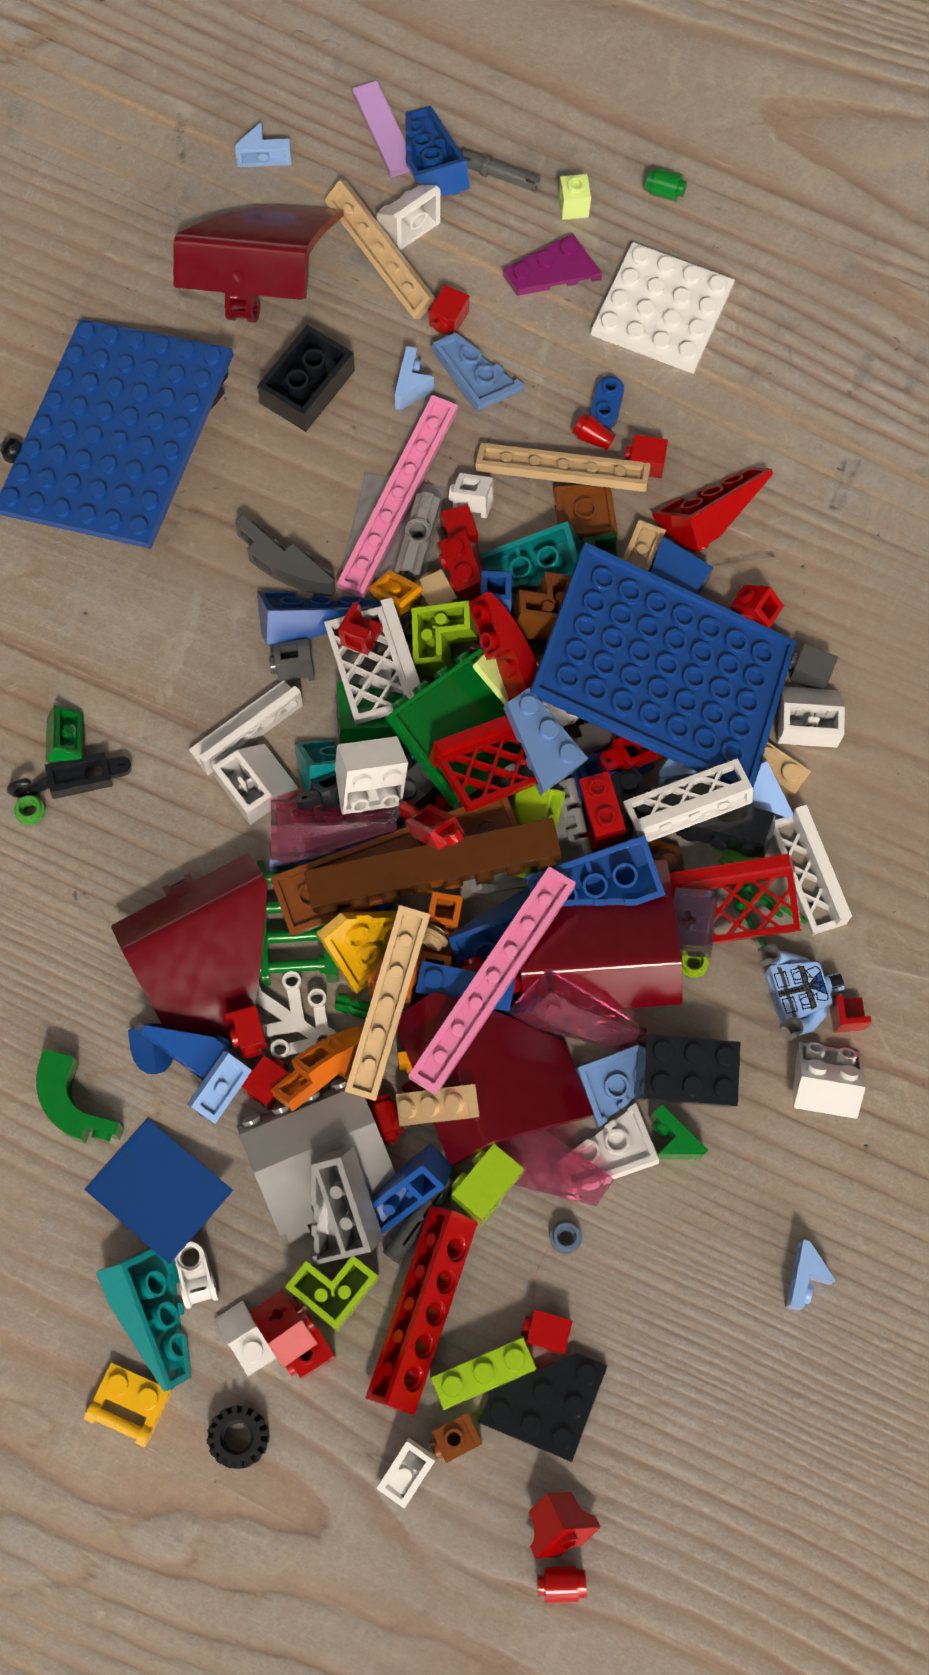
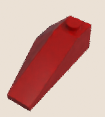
(709, 514)

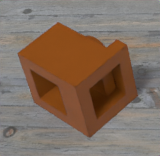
(467, 1433)

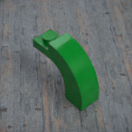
(54, 1091)

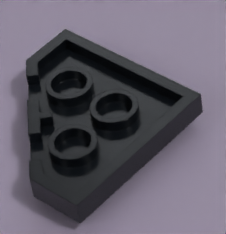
(547, 1405)

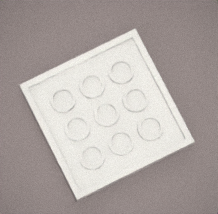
(662, 307)

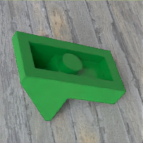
(683, 1143)

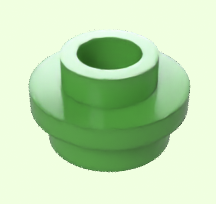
(25, 803)

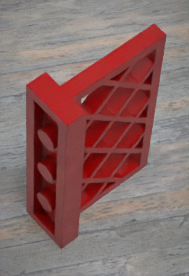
(469, 743)
(739, 874)

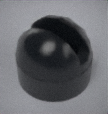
(13, 451)

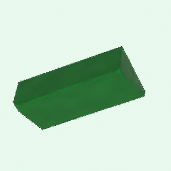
(64, 734)

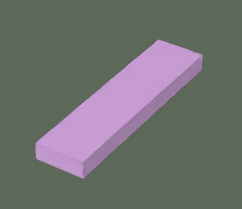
(382, 127)

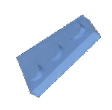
(473, 374)
(545, 742)
(609, 1082)

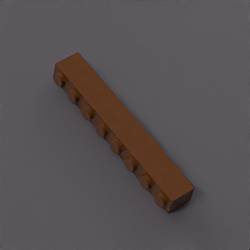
(425, 867)

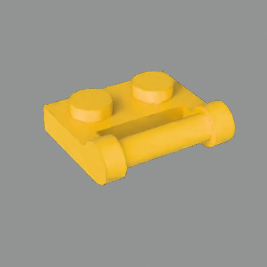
(132, 1393)

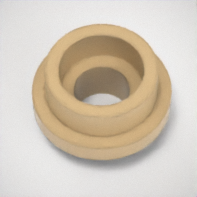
(435, 938)

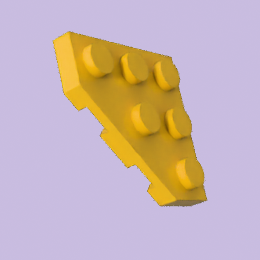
(357, 943)

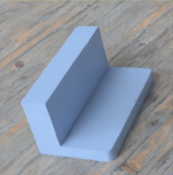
(219, 1087)

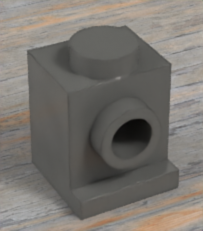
(292, 660)

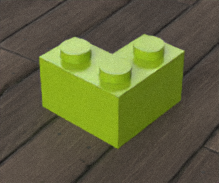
(434, 632)
(486, 1184)
(334, 1299)

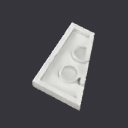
(621, 1146)

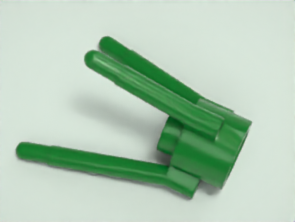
(748, 892)

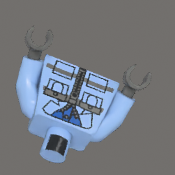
(798, 990)

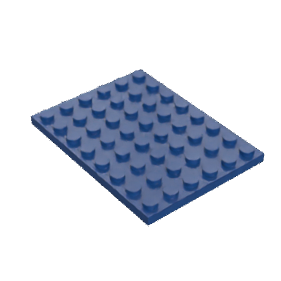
(114, 432)
(663, 666)

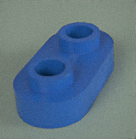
(607, 400)

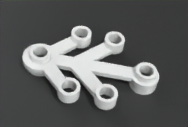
(293, 1019)

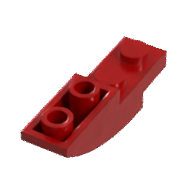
(504, 642)

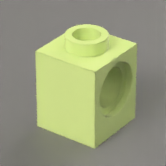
(574, 196)

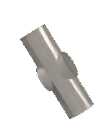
(421, 522)

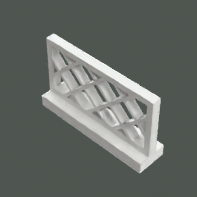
(401, 663)

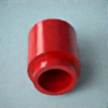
(386, 1118)
(562, 1584)

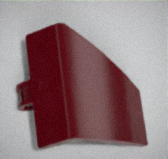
(251, 254)
(200, 947)
(615, 951)
(518, 1074)

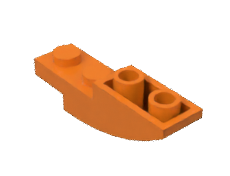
(318, 1067)

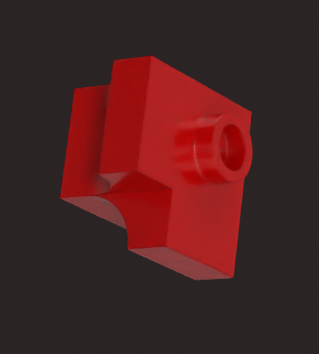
(560, 1525)

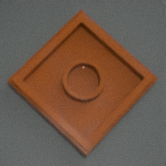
(585, 508)

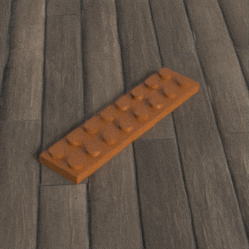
(292, 886)

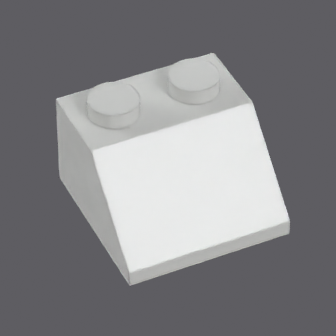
(411, 215)

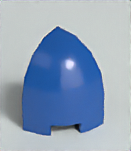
(146, 1054)

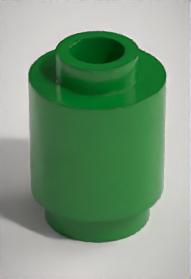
(665, 184)

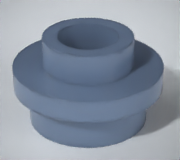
(570, 1227)

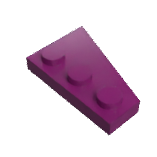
(554, 265)

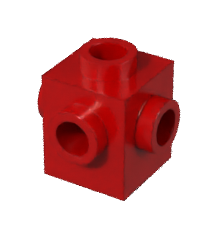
(757, 604)

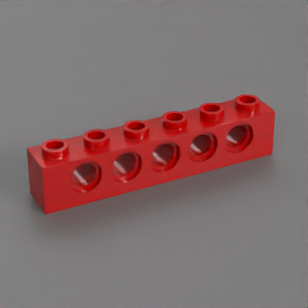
(421, 1310)

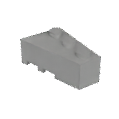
(342, 1208)

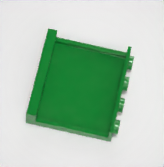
(444, 708)

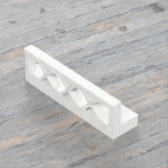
(247, 725)
(692, 811)
(821, 870)

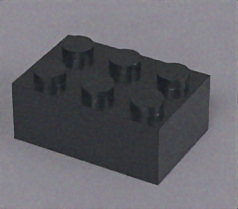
(306, 378)
(687, 1070)

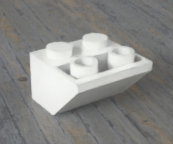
(810, 717)
(370, 774)
(254, 779)
(828, 1080)

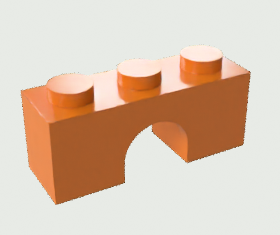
(445, 914)

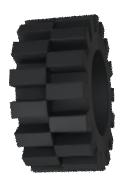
(219, 1427)

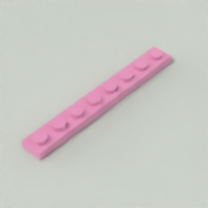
(397, 497)
(491, 981)

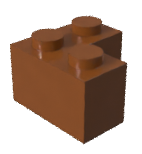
(538, 610)

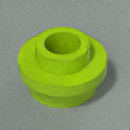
(689, 972)

